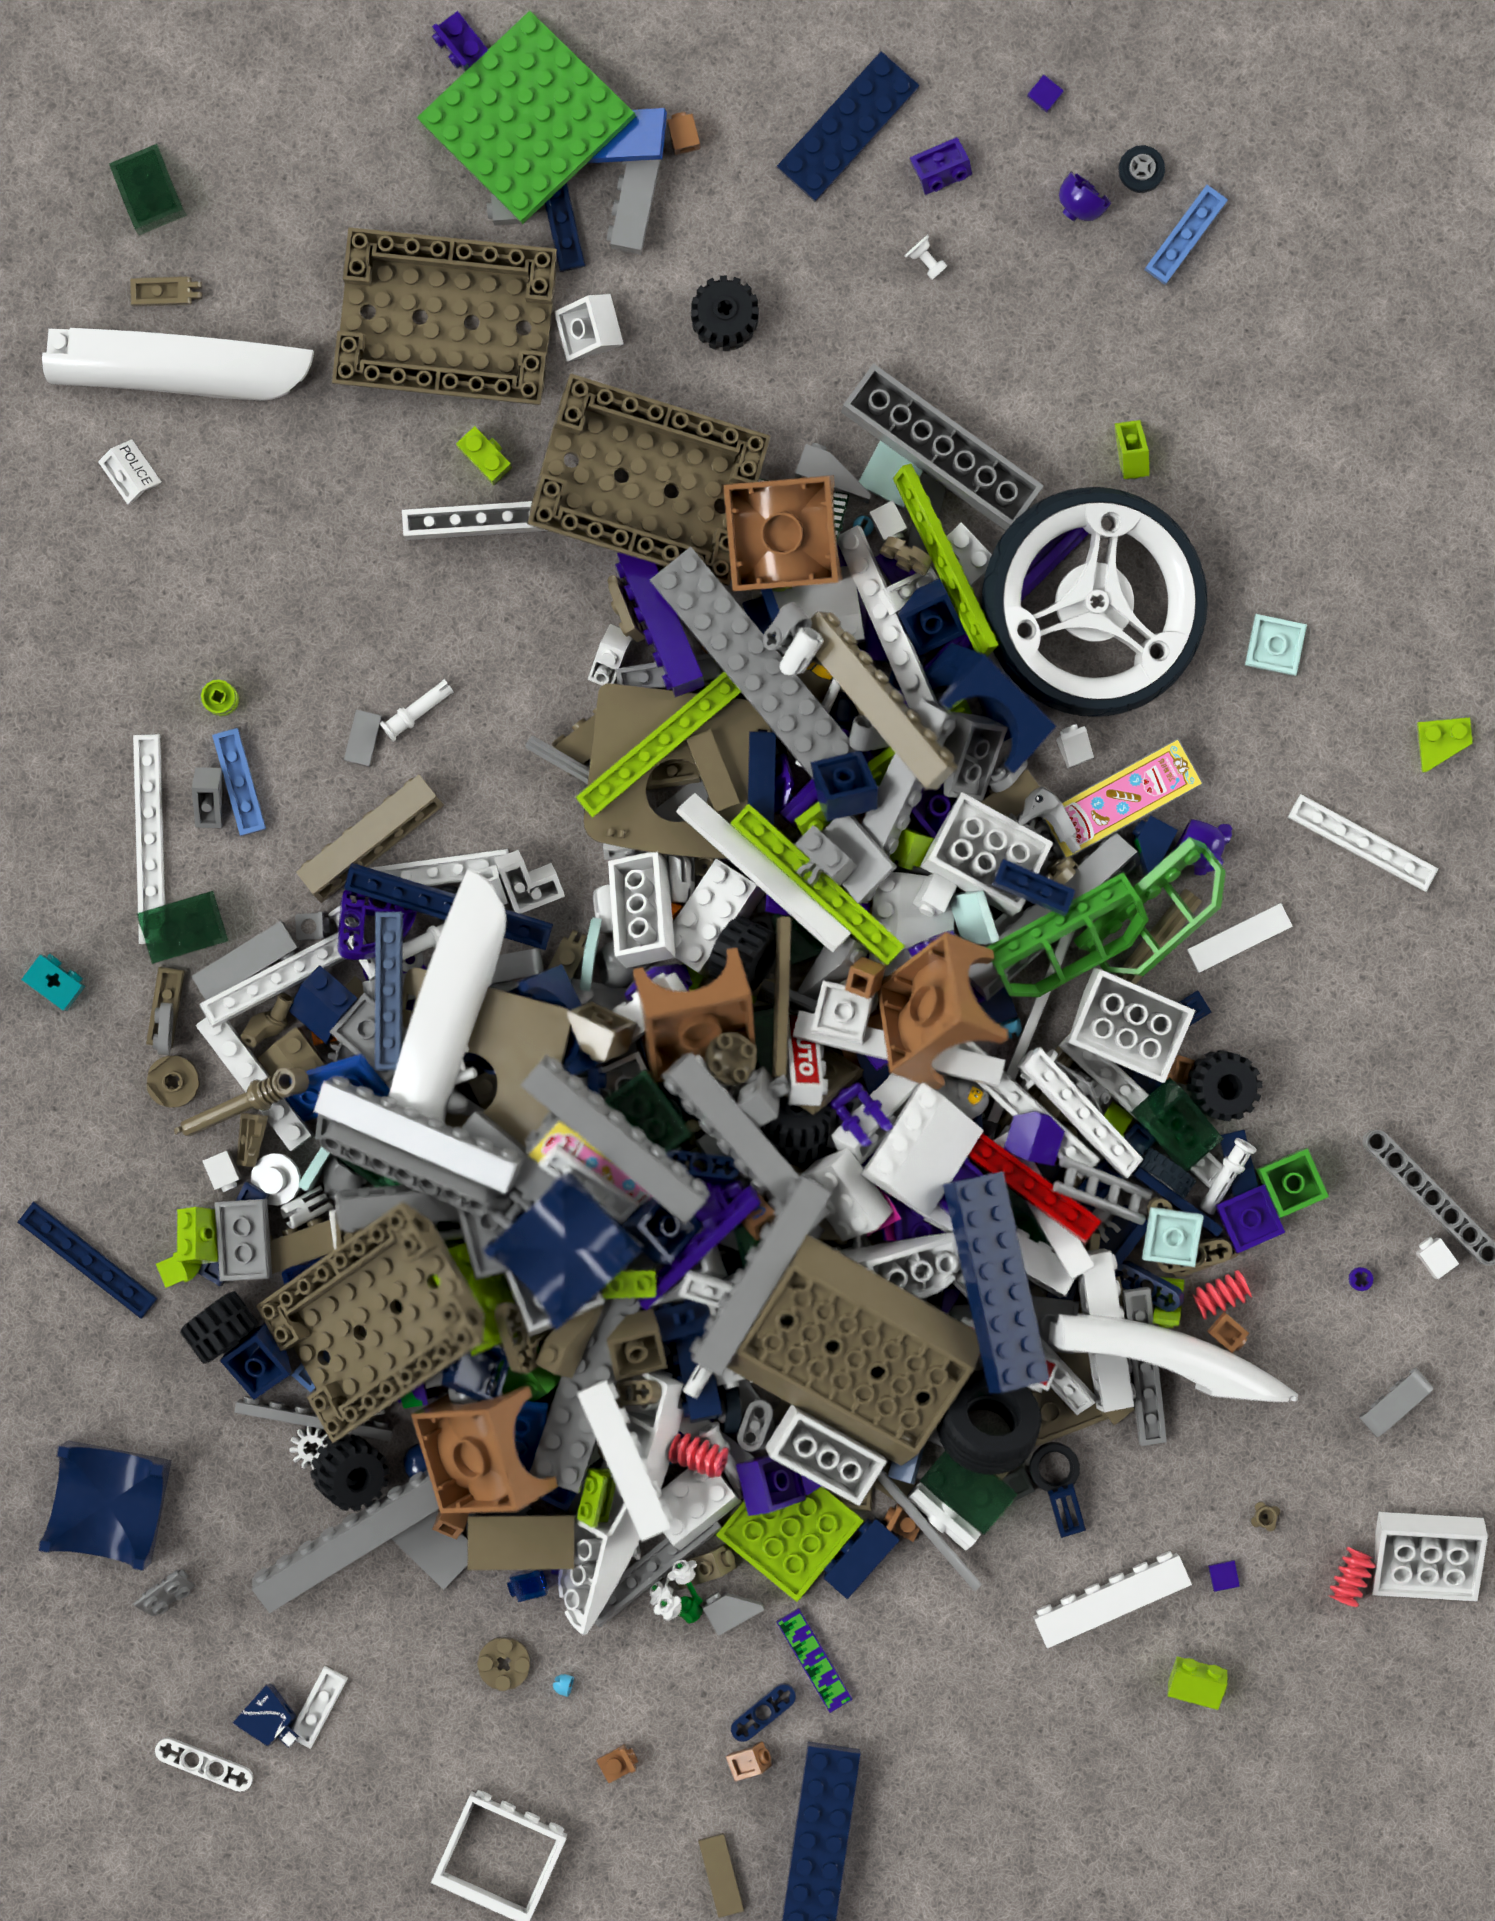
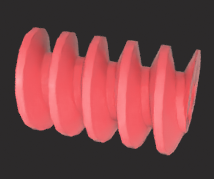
(1221, 1294)
(697, 1456)
(1352, 1577)

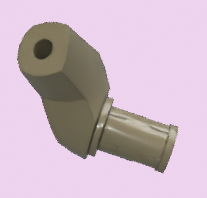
(268, 1022)

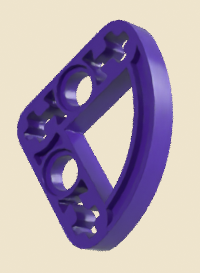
(358, 911)

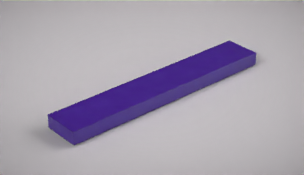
(703, 1243)

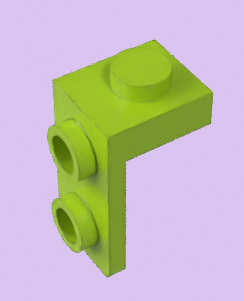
(631, 1285)
(1164, 1318)

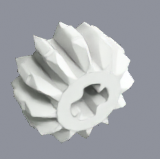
(301, 1448)

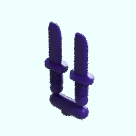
(851, 1123)

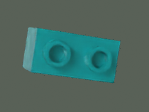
(62, 995)

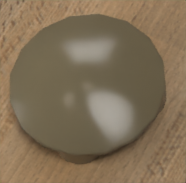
(730, 1058)

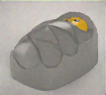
(965, 1095)

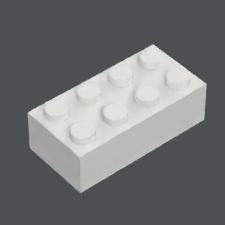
(641, 909)
(709, 909)
(825, 1455)

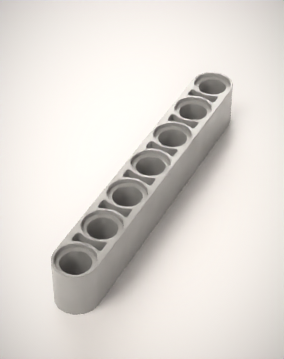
(508, 968)
(407, 1168)
(1419, 1193)

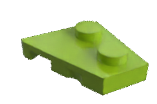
(1442, 740)

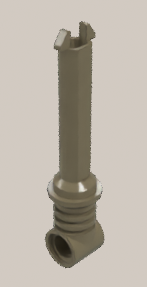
(259, 1095)

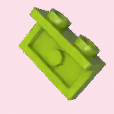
(597, 1497)

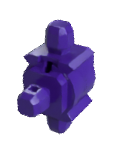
(719, 1198)

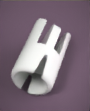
(801, 651)
(681, 878)
(603, 908)
(300, 1210)

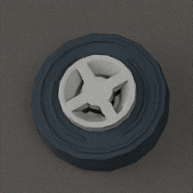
(1148, 161)
(731, 1410)

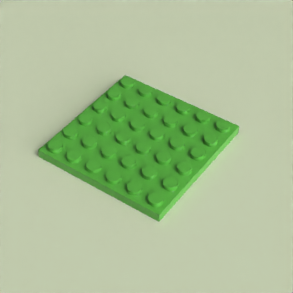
(526, 117)

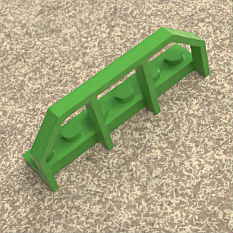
(1150, 888)
(1055, 926)

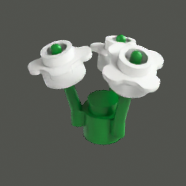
(670, 1606)

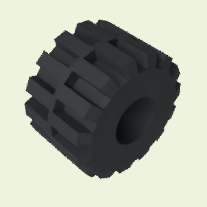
(716, 326)
(755, 948)
(1232, 1099)
(798, 1132)
(219, 1327)
(349, 1472)

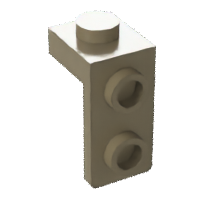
(712, 1565)

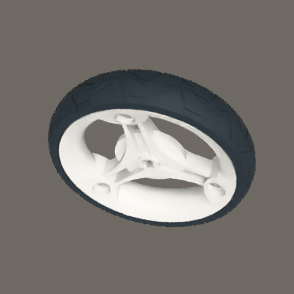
(1093, 579)

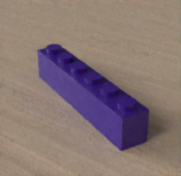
(661, 625)

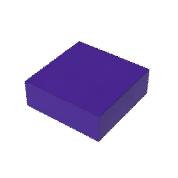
(1045, 93)
(1223, 1575)

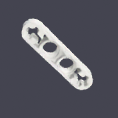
(205, 1759)

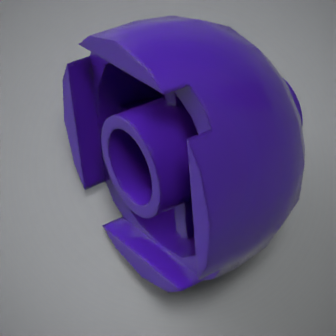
(1081, 199)

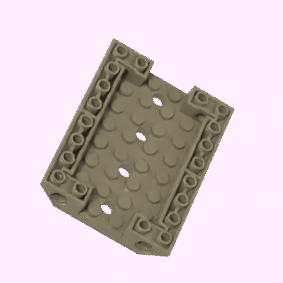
(448, 283)
(656, 449)
(360, 1287)
(874, 1327)

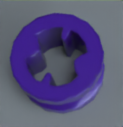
(1352, 1279)

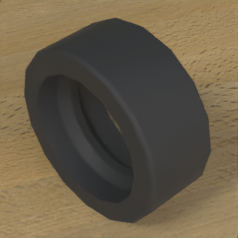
(1048, 1448)

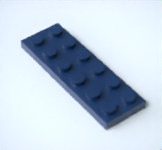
(848, 126)

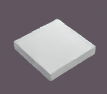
(841, 1013)

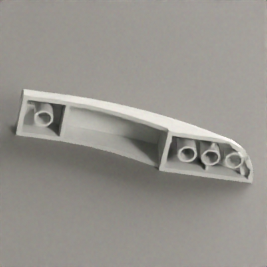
(173, 363)
(450, 998)
(1209, 1366)

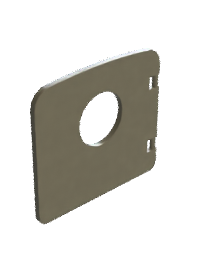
(625, 719)
(513, 1038)

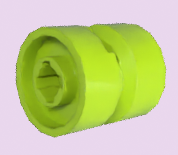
(219, 698)

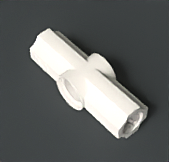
(943, 1517)

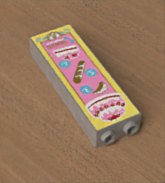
(1127, 796)
(557, 1132)

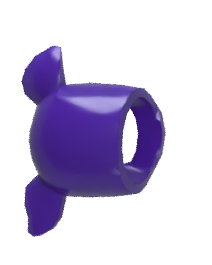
(1213, 837)

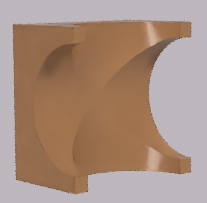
(782, 533)
(932, 1008)
(689, 1020)
(475, 1455)

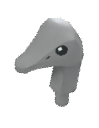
(1046, 805)

